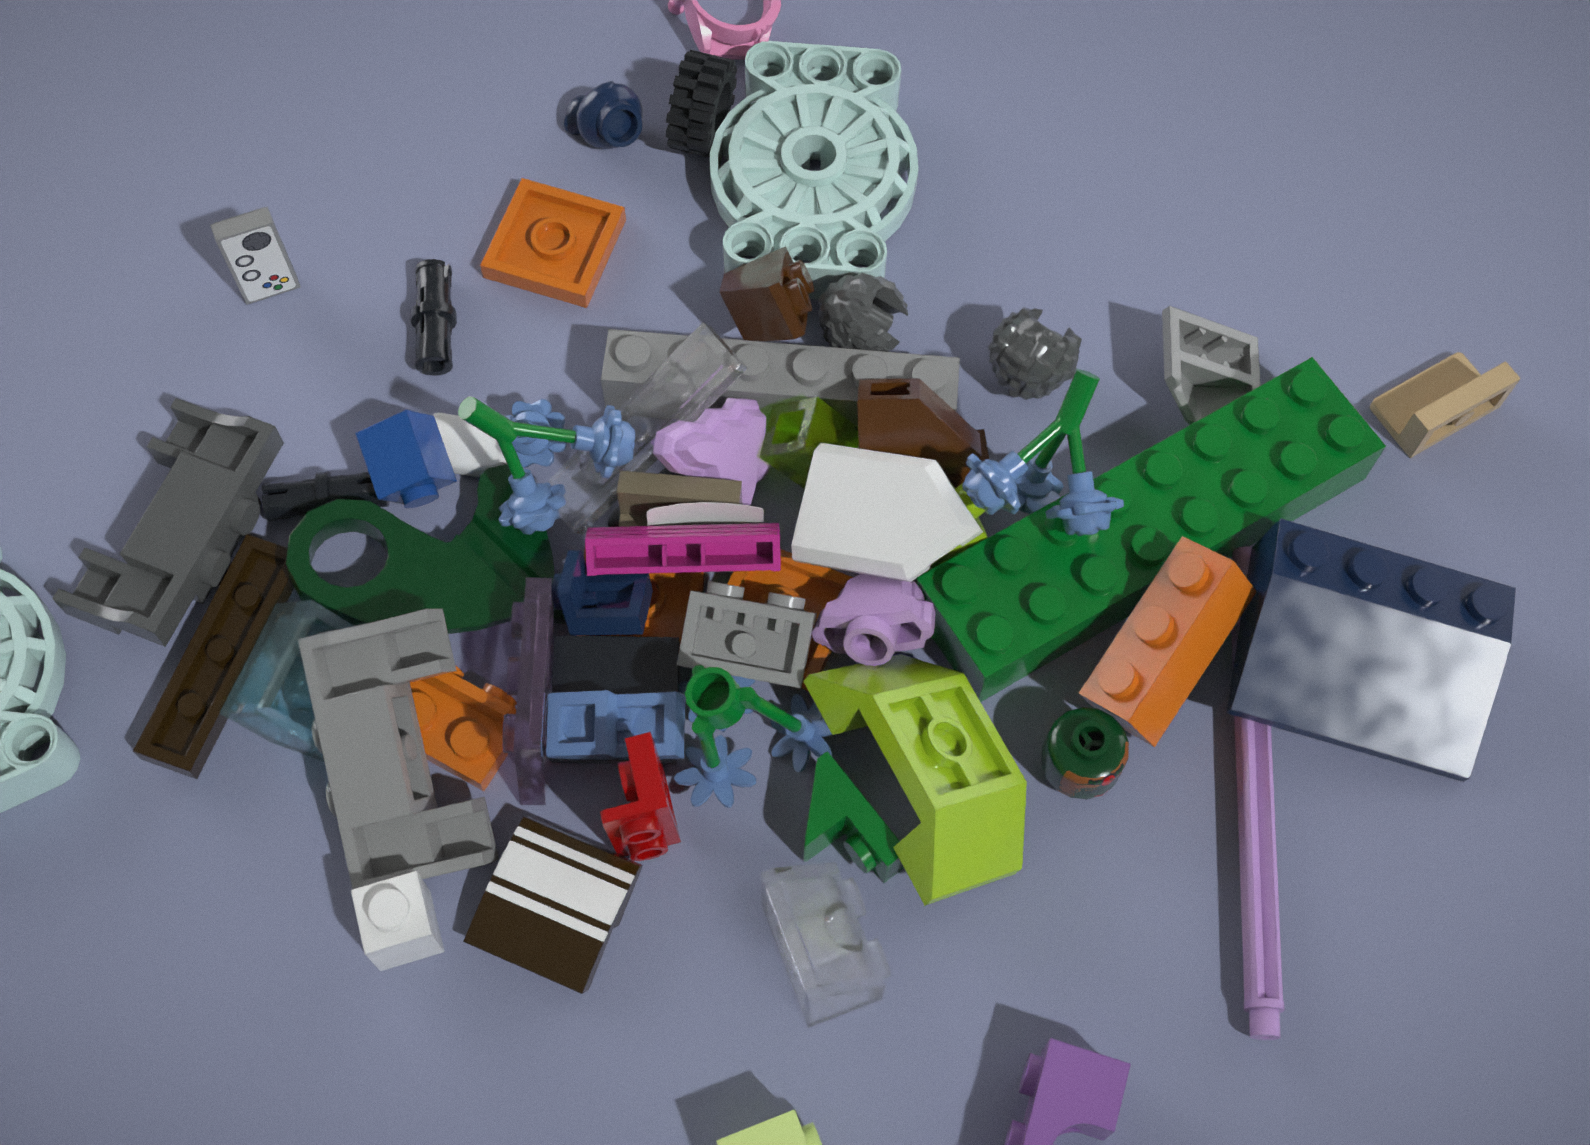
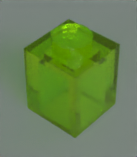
(796, 432)

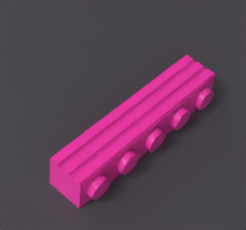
(682, 548)

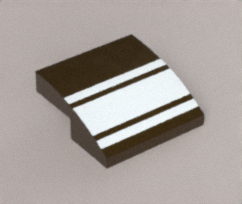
(553, 904)

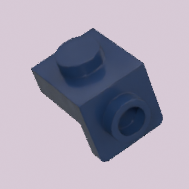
(601, 602)

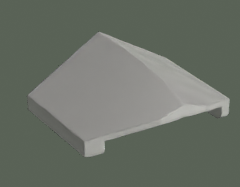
(1206, 363)

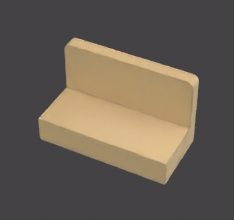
(1441, 401)

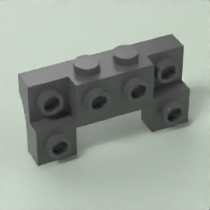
(187, 529)

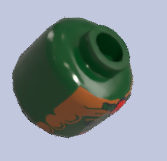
(1084, 753)

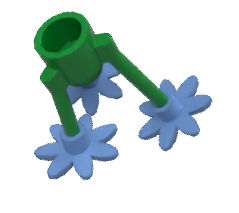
(718, 703)

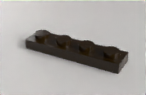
(187, 714)

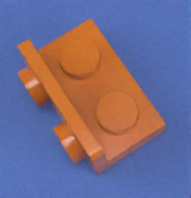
(462, 725)

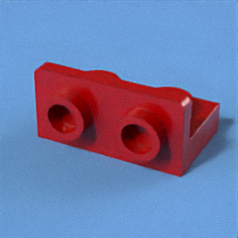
(647, 822)

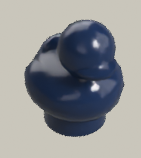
(606, 116)

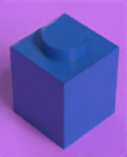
(406, 458)

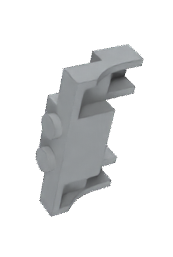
(377, 751)

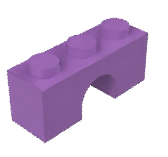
(1069, 1094)

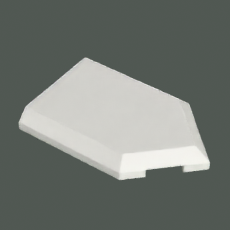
(878, 513)

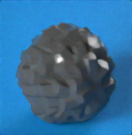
(860, 312)
(1031, 356)

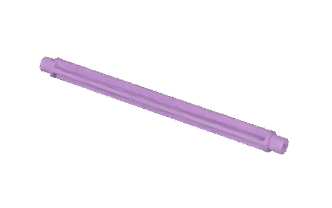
(1258, 865)

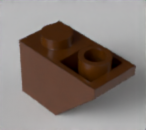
(769, 297)
(914, 422)

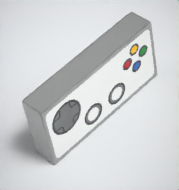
(255, 255)

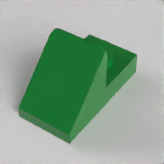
(842, 809)

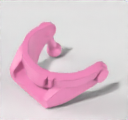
(723, 38)

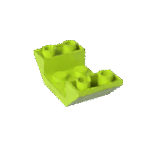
(946, 763)

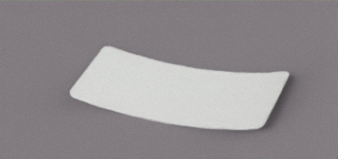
(704, 514)

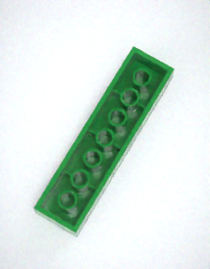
(1215, 482)

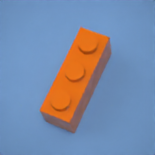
(1169, 640)

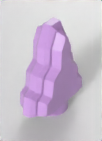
(718, 445)
(875, 619)

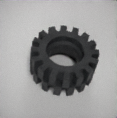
(700, 101)

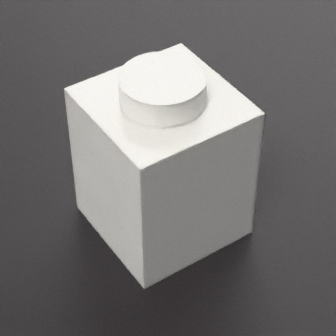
(397, 921)

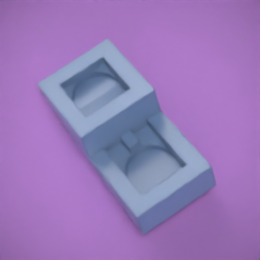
(597, 723)

